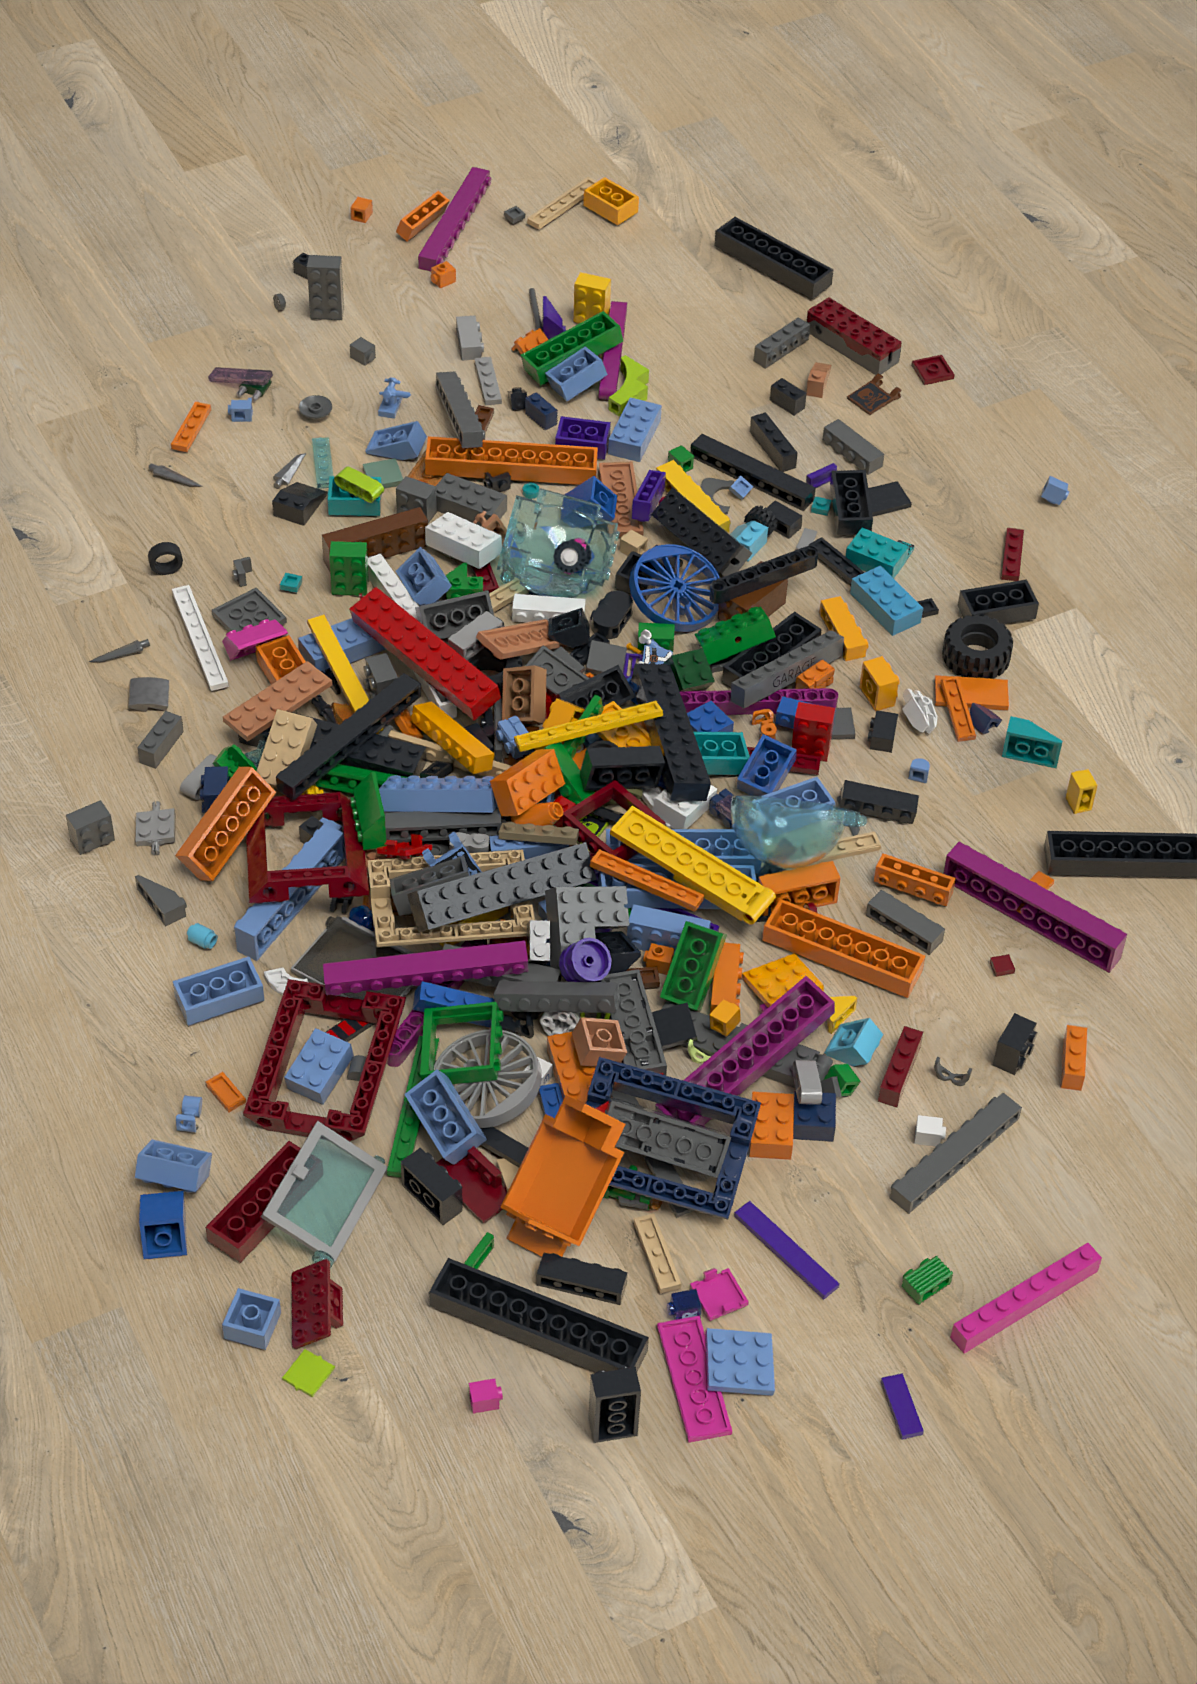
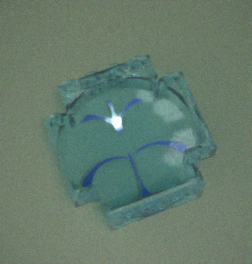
(537, 531)

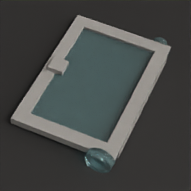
(324, 1192)

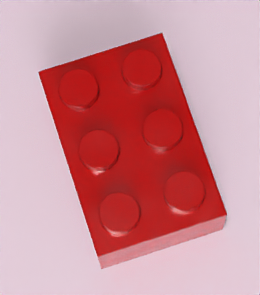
(813, 730)

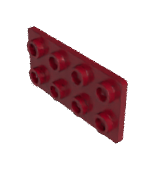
(480, 1183)
(315, 1304)

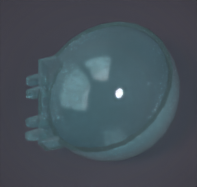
(789, 830)

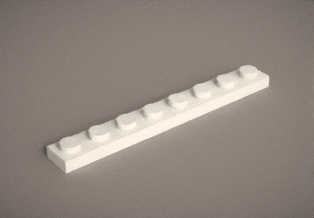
(200, 638)

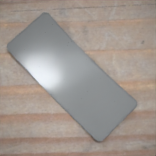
(808, 536)

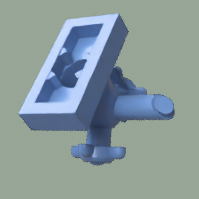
(391, 399)

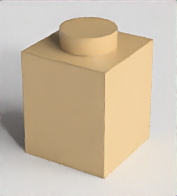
(633, 542)

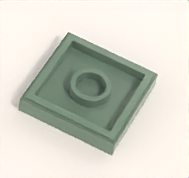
(387, 470)

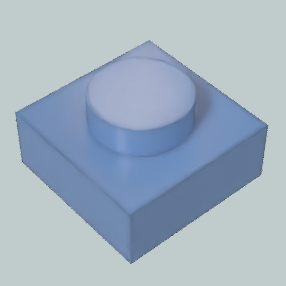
(740, 487)

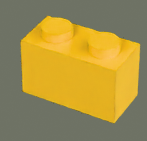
(1081, 791)

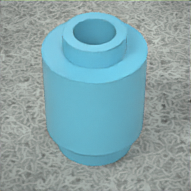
(202, 936)

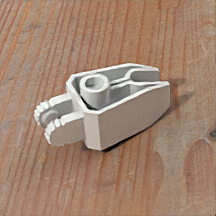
(919, 711)

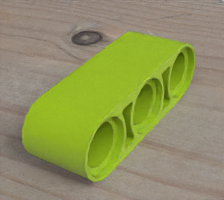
(359, 484)

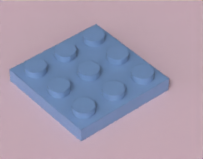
(739, 1362)

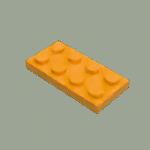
(624, 736)

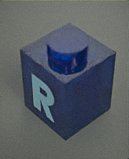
(684, 1304)

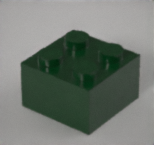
(691, 670)

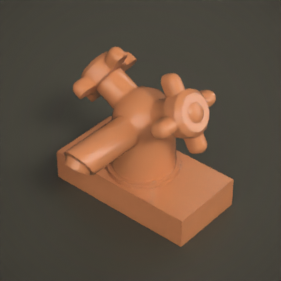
(493, 524)

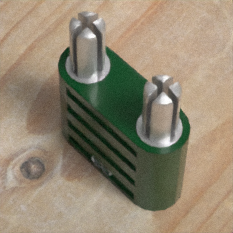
(255, 390)

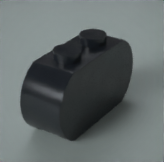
(612, 614)

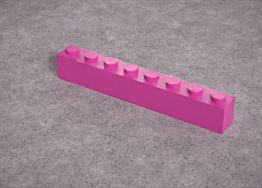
(1025, 1298)

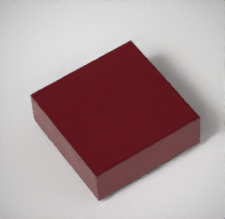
(1002, 965)

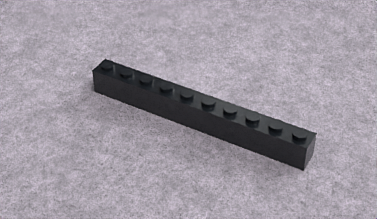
(348, 736)

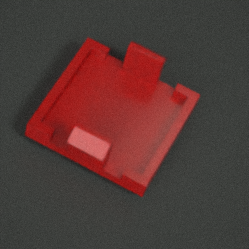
(403, 849)

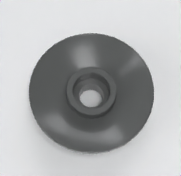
(315, 406)

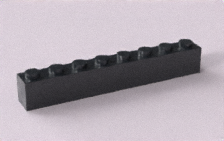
(753, 471)

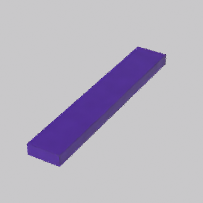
(786, 1250)

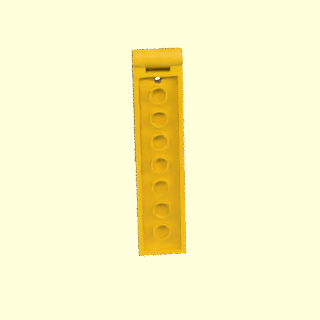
(694, 866)

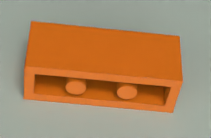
(1074, 1057)

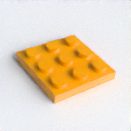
(777, 978)

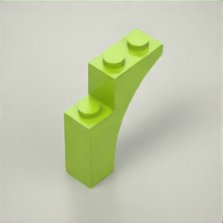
(634, 386)

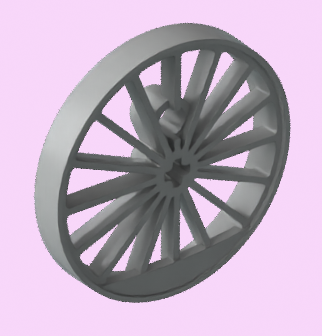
(515, 1102)

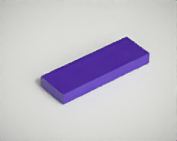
(902, 1406)

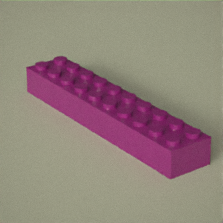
(1043, 910)
(760, 1044)

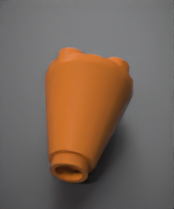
(540, 814)

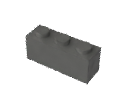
(160, 739)

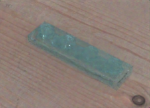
(322, 461)

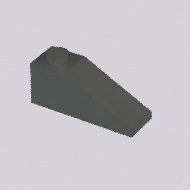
(162, 900)

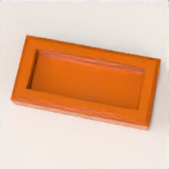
(225, 1092)

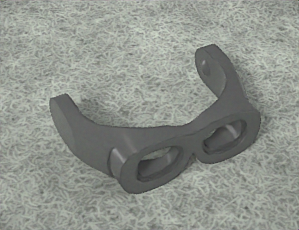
(939, 1069)

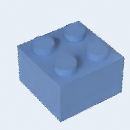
(251, 1319)

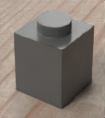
(362, 351)

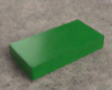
(481, 1251)

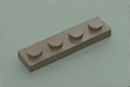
(537, 833)

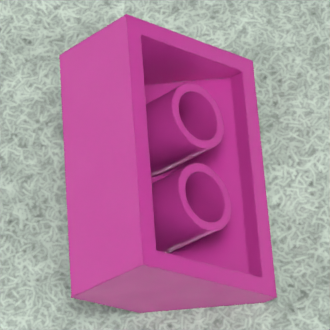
(245, 641)

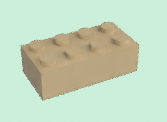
(286, 742)

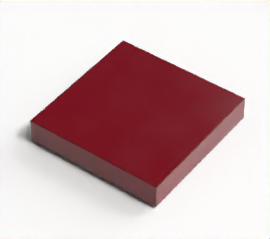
(932, 369)

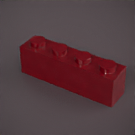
(900, 1066)

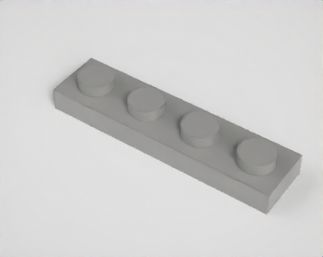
(488, 381)

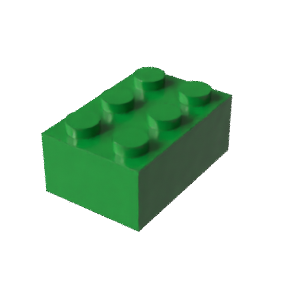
(349, 568)

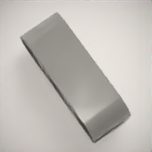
(192, 783)
(807, 1082)

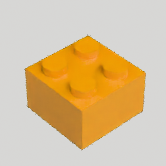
(879, 683)

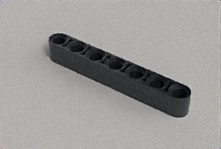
(763, 574)

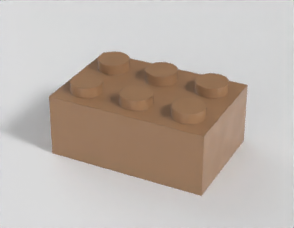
(524, 694)

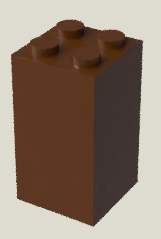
(769, 598)

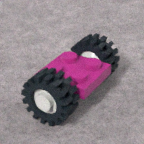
(572, 555)

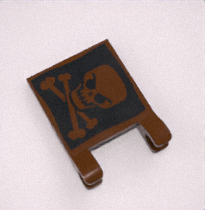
(872, 397)

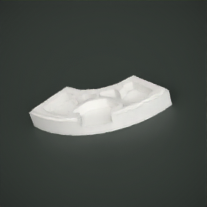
(278, 979)

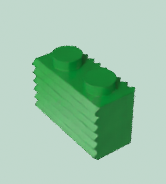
(927, 1279)

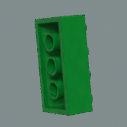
(369, 813)

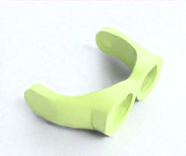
(693, 1052)

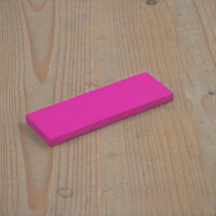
(685, 1354)

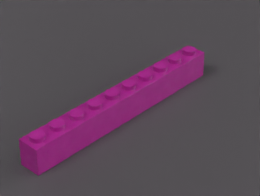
(454, 218)
(426, 967)

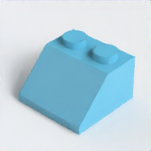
(752, 536)
(855, 1042)

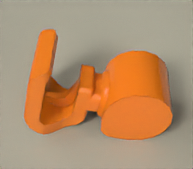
(767, 726)

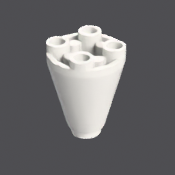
(559, 1022)

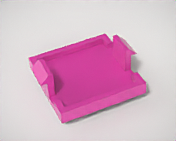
(719, 1293)

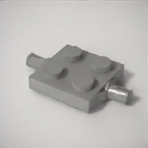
(155, 827)

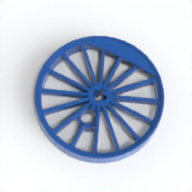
(676, 588)

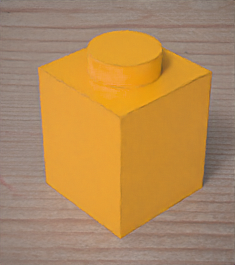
(725, 1017)

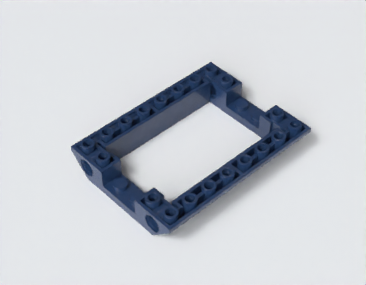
(688, 1097)

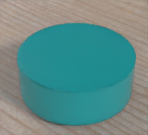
(530, 490)

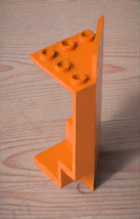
(563, 1178)

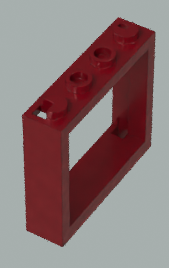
(620, 796)

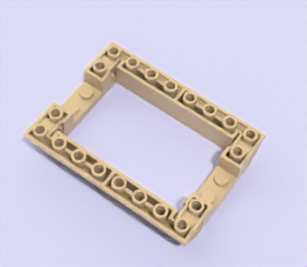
(383, 920)

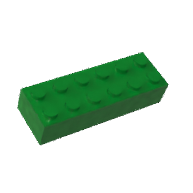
(595, 333)

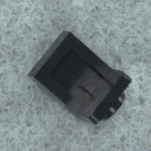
(517, 397)
(498, 483)

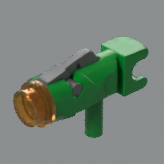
(632, 1199)

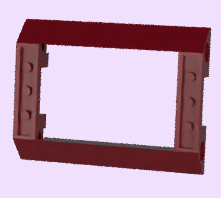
(273, 885)
(312, 998)

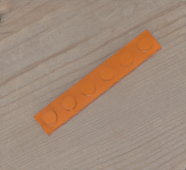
(647, 880)

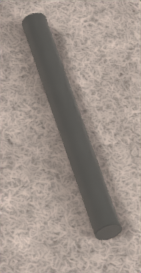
(535, 309)

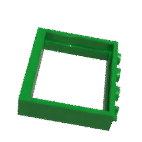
(460, 1014)

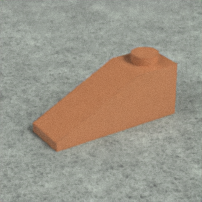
(818, 379)

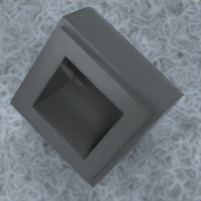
(356, 1067)

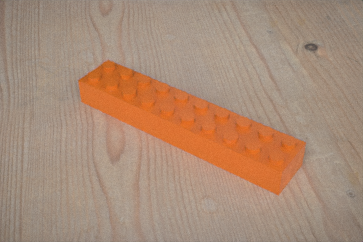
(521, 460)

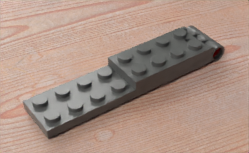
(711, 1041)

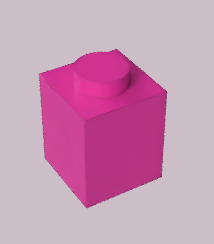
(484, 1395)

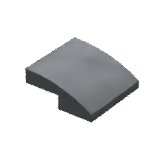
(148, 692)

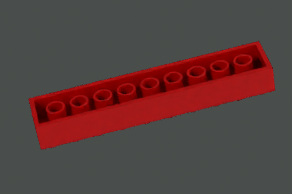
(425, 653)

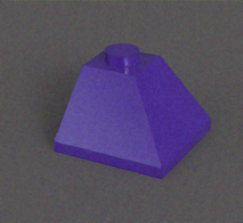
(551, 320)

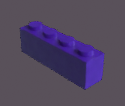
(648, 495)

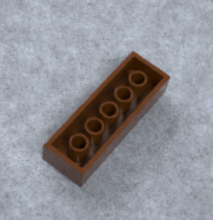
(384, 536)

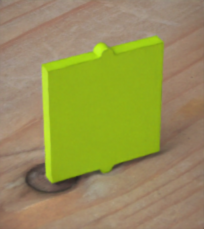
(308, 1373)

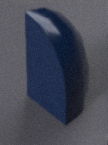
(983, 718)

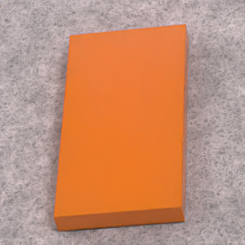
(982, 691)

